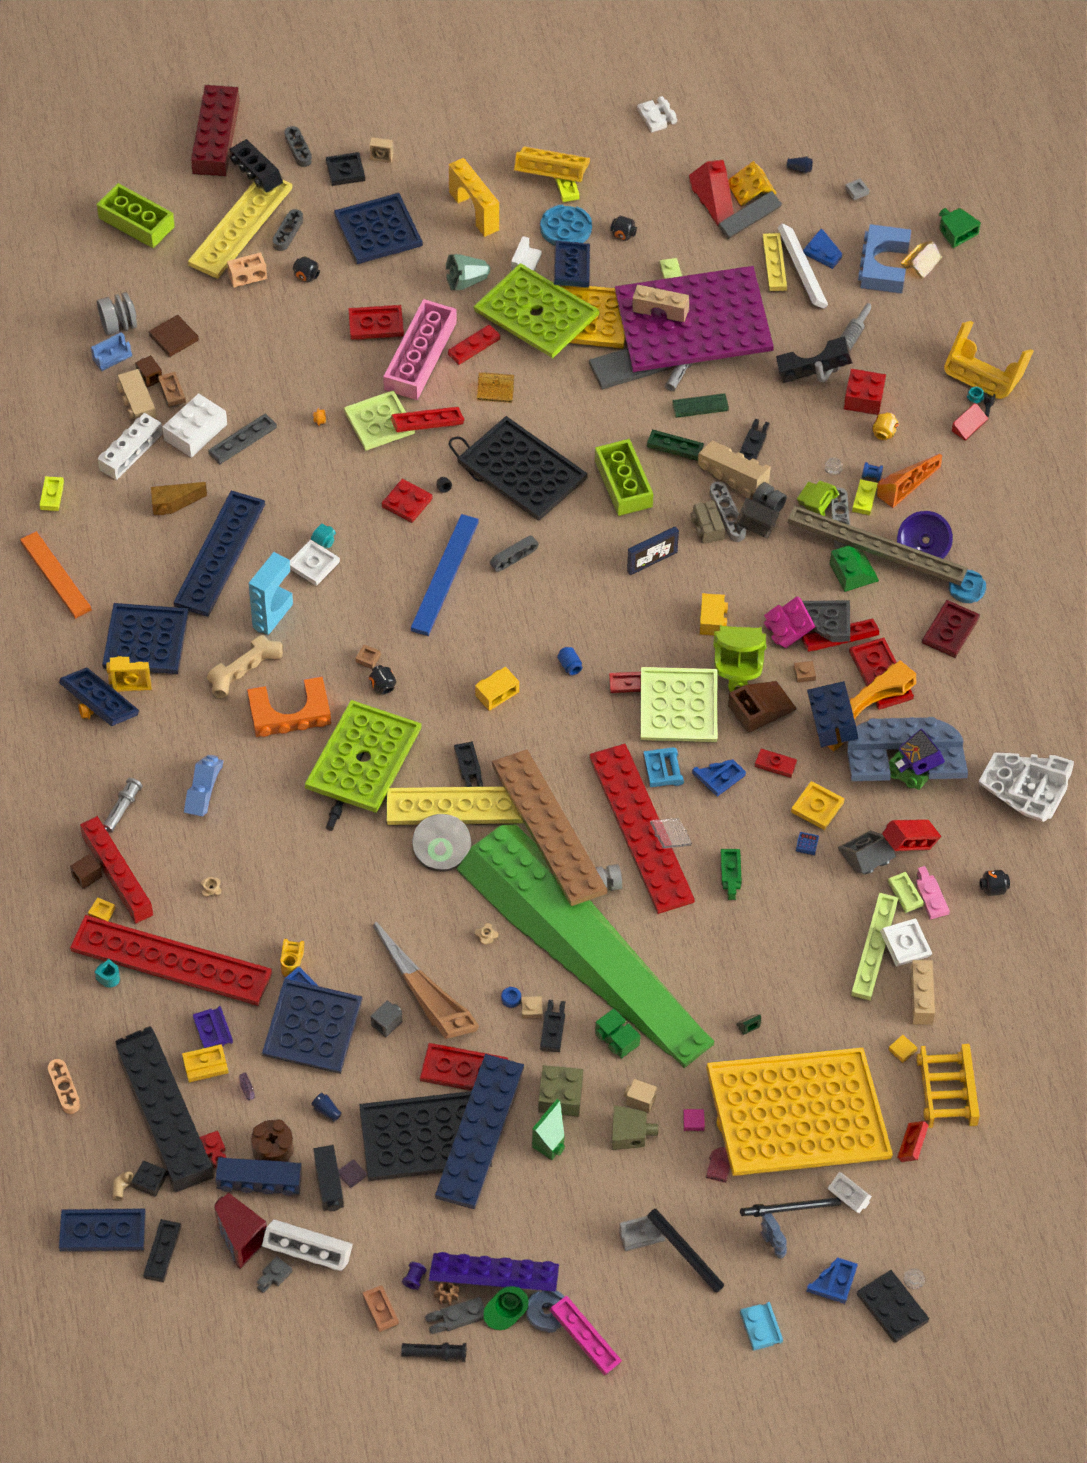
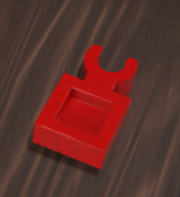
(213, 1146)

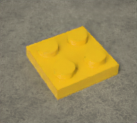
(817, 805)

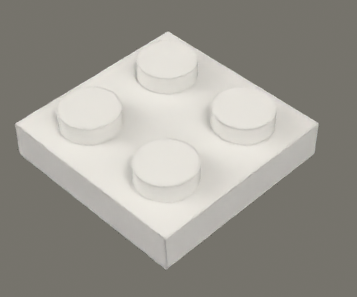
(313, 562)
(906, 942)

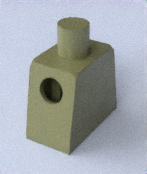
(630, 1128)

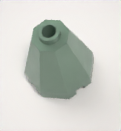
(465, 271)

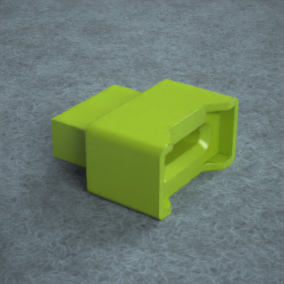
(817, 496)

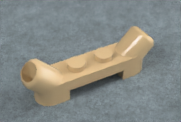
(223, 676)

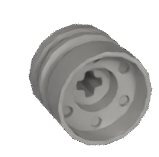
(118, 313)

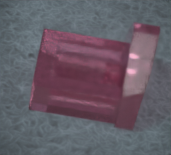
(719, 1165)

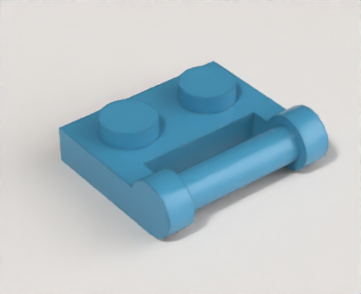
(657, 769)

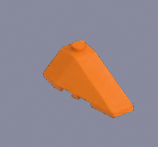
(903, 482)

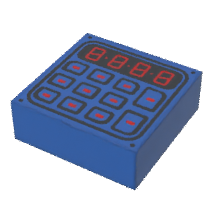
(807, 843)

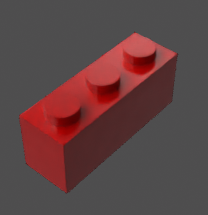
(911, 834)

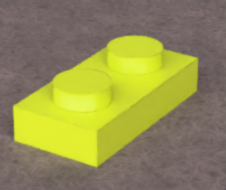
(567, 189)
(51, 493)
(865, 497)

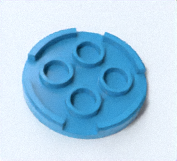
(566, 224)

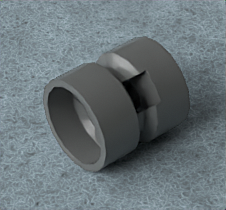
(767, 496)

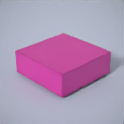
(693, 1119)

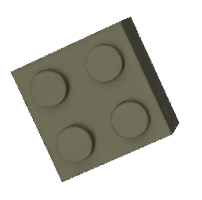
(561, 1084)

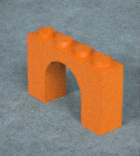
(269, 722)

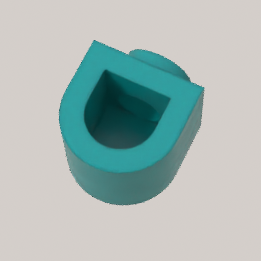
(323, 536)
(108, 974)

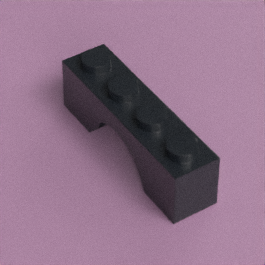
(833, 356)

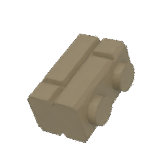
(708, 522)

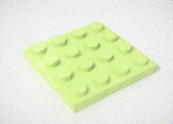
(678, 704)

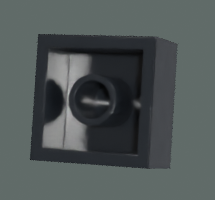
(149, 1178)

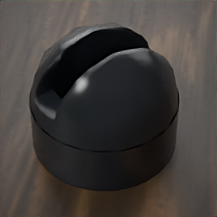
(443, 484)

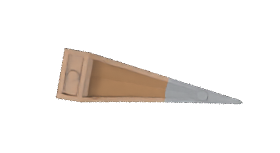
(439, 1007)

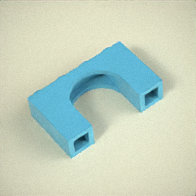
(267, 599)

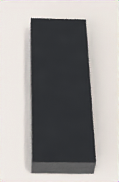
(162, 1250)

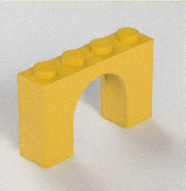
(466, 184)

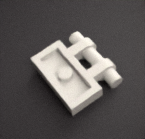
(652, 115)

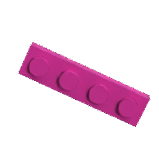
(585, 1335)

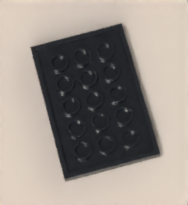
(522, 468)
(410, 1134)

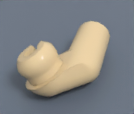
(121, 1183)

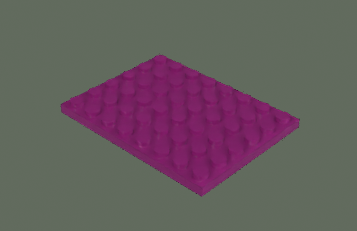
(722, 320)

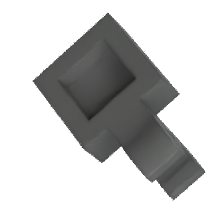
(274, 1273)

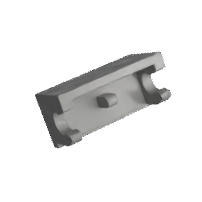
(639, 1233)

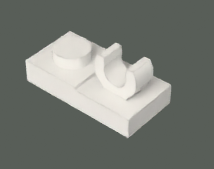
(849, 1192)

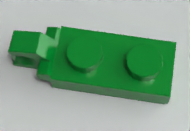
(731, 871)

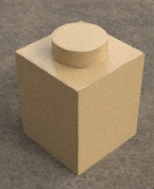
(640, 1095)

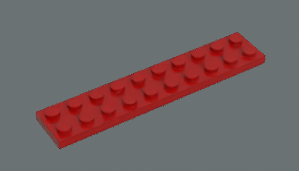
(633, 814)
(171, 960)

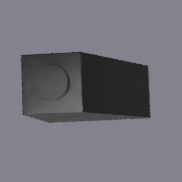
(328, 1178)

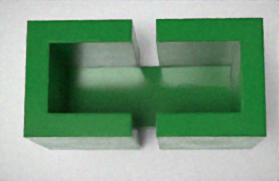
(620, 1038)

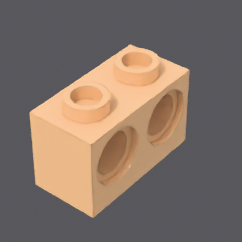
(247, 270)

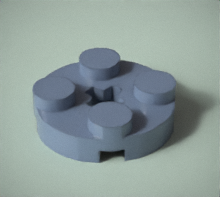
(536, 1314)

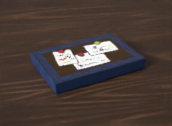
(652, 550)

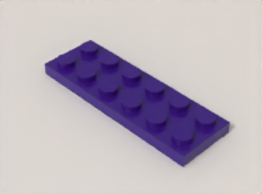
(494, 1271)

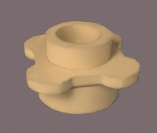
(211, 882)
(486, 939)

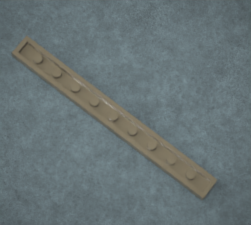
(877, 545)

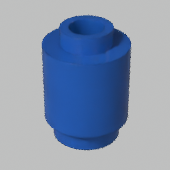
(570, 660)

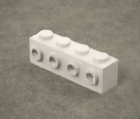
(129, 446)
(307, 1245)

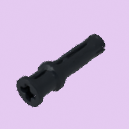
(445, 1351)

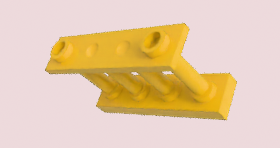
(965, 1075)

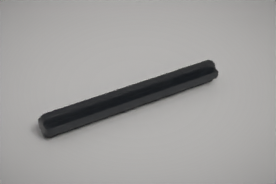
(685, 1250)

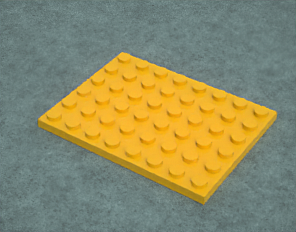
(798, 1111)

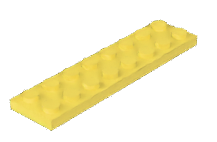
(237, 228)
(468, 804)

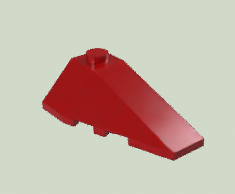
(713, 189)

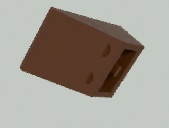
(759, 704)

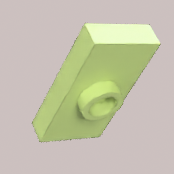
(905, 890)

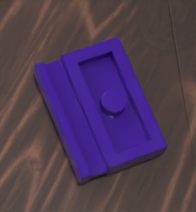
(212, 1027)

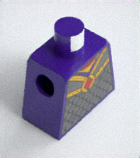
(919, 754)

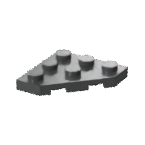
(830, 618)

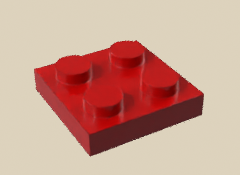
(407, 500)

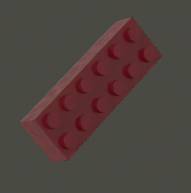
(215, 130)

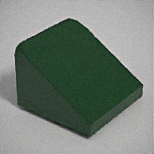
(749, 1023)

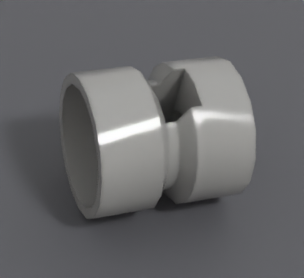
(611, 876)

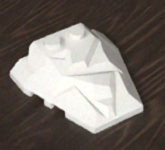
(1028, 784)

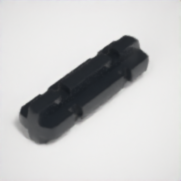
(135, 1035)

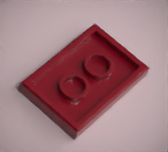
(950, 628)

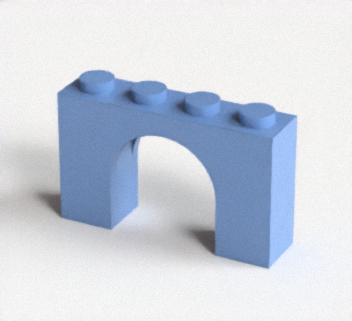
(879, 240)

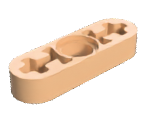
(62, 1094)

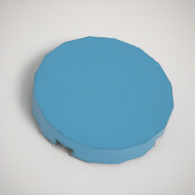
(971, 589)

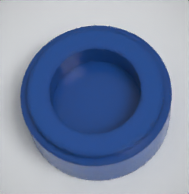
(511, 997)

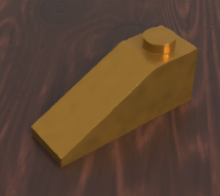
(172, 498)

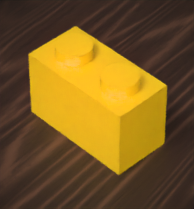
(712, 613)
(497, 688)

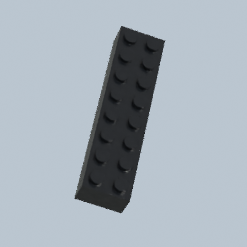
(165, 1112)

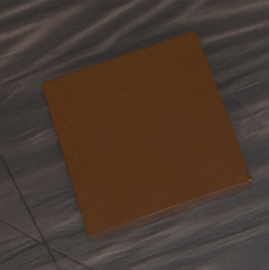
(173, 335)

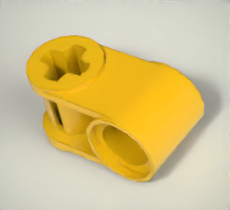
(291, 955)

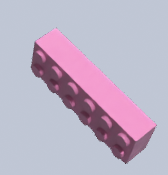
(420, 349)

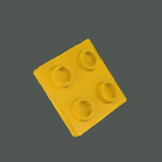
(749, 183)

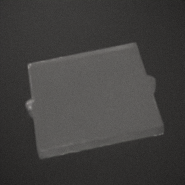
(671, 833)

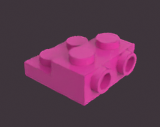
(788, 622)

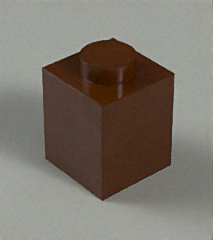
(149, 370)
(86, 871)

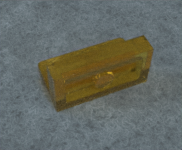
(922, 258)
(495, 387)

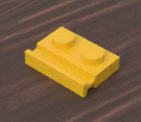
(205, 1063)

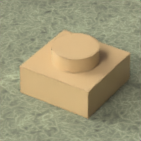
(531, 1007)

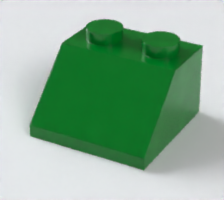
(852, 568)

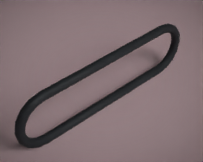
(457, 437)

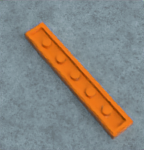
(55, 574)

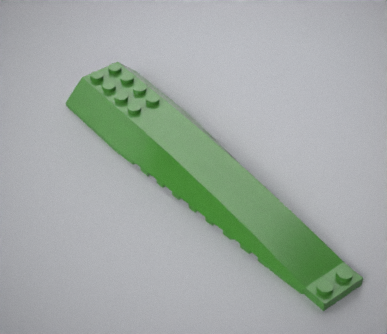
(522, 888)

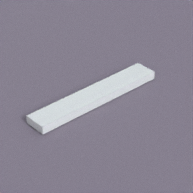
(802, 266)

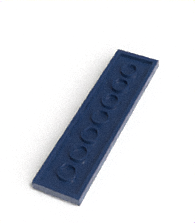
(219, 553)
(479, 1131)

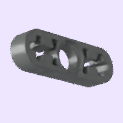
(297, 152)
(294, 214)
(514, 553)

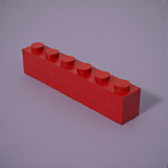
(116, 870)

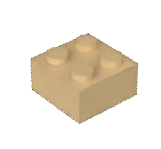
(381, 150)

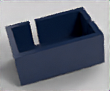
(831, 711)

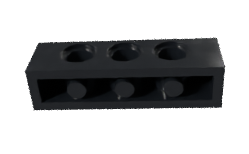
(255, 165)

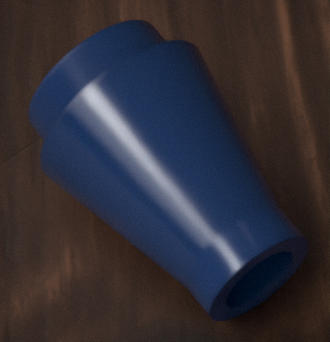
(801, 164)
(326, 1107)

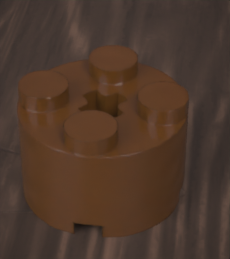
(272, 1141)

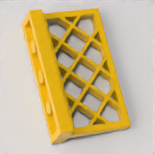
(551, 164)

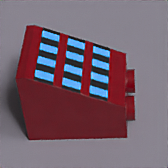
(240, 1228)

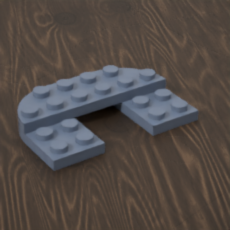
(869, 756)

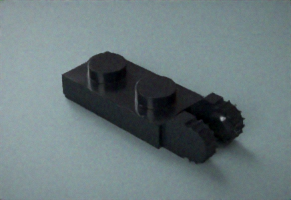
(754, 440)
(468, 763)
(553, 1028)

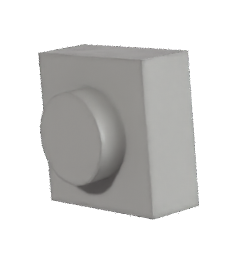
(857, 189)

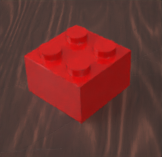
(864, 391)

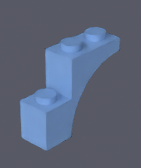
(203, 781)

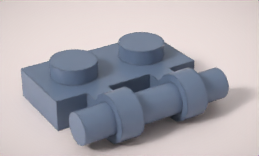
(772, 1233)

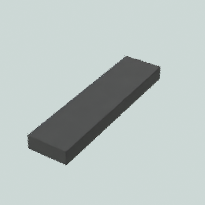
(750, 214)
(242, 439)

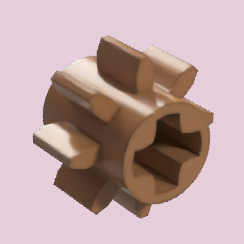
(445, 1297)

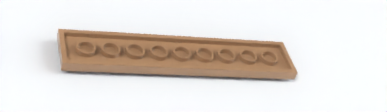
(549, 827)

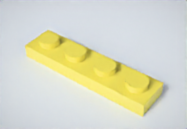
(774, 262)

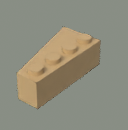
(733, 468)

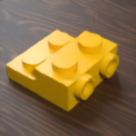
(127, 675)

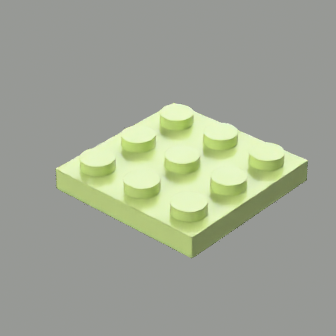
(373, 420)

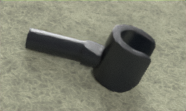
(988, 402)

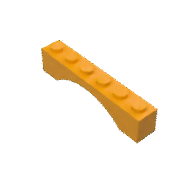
(893, 682)

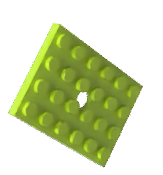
(525, 290)
(359, 731)

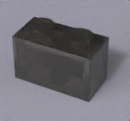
(757, 518)

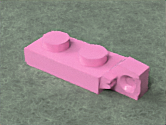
(931, 894)

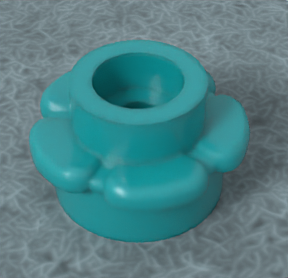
(975, 395)

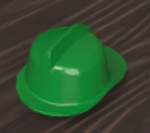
(505, 1308)

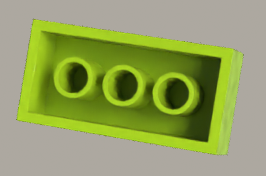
(135, 215)
(624, 477)

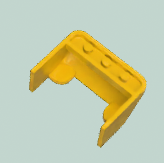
(976, 373)

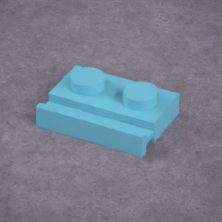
(761, 1326)

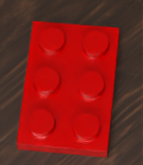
(376, 322)

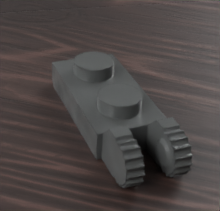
(456, 1315)

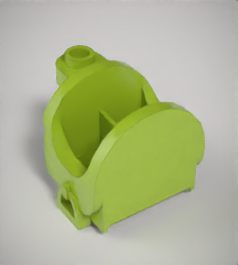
(739, 654)

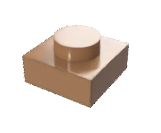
(368, 656)
(804, 671)

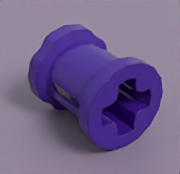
(414, 1275)

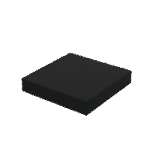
(345, 169)

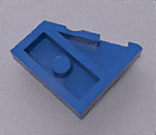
(823, 250)

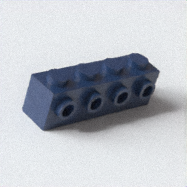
(258, 1176)

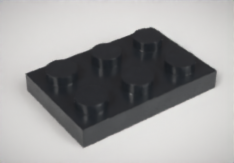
(893, 1306)

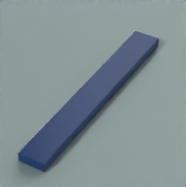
(444, 575)

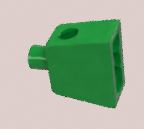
(958, 226)

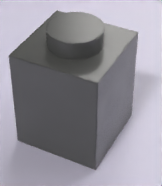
(386, 1018)

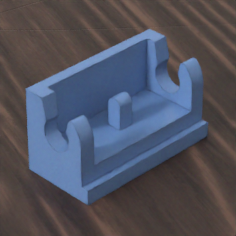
(111, 351)

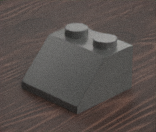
(867, 852)

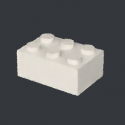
(194, 425)

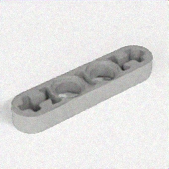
(724, 512)
(844, 518)

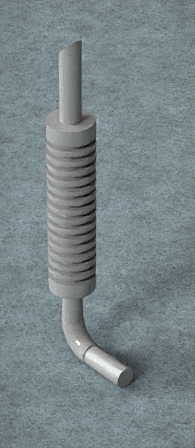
(851, 334)

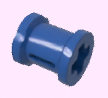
(872, 471)

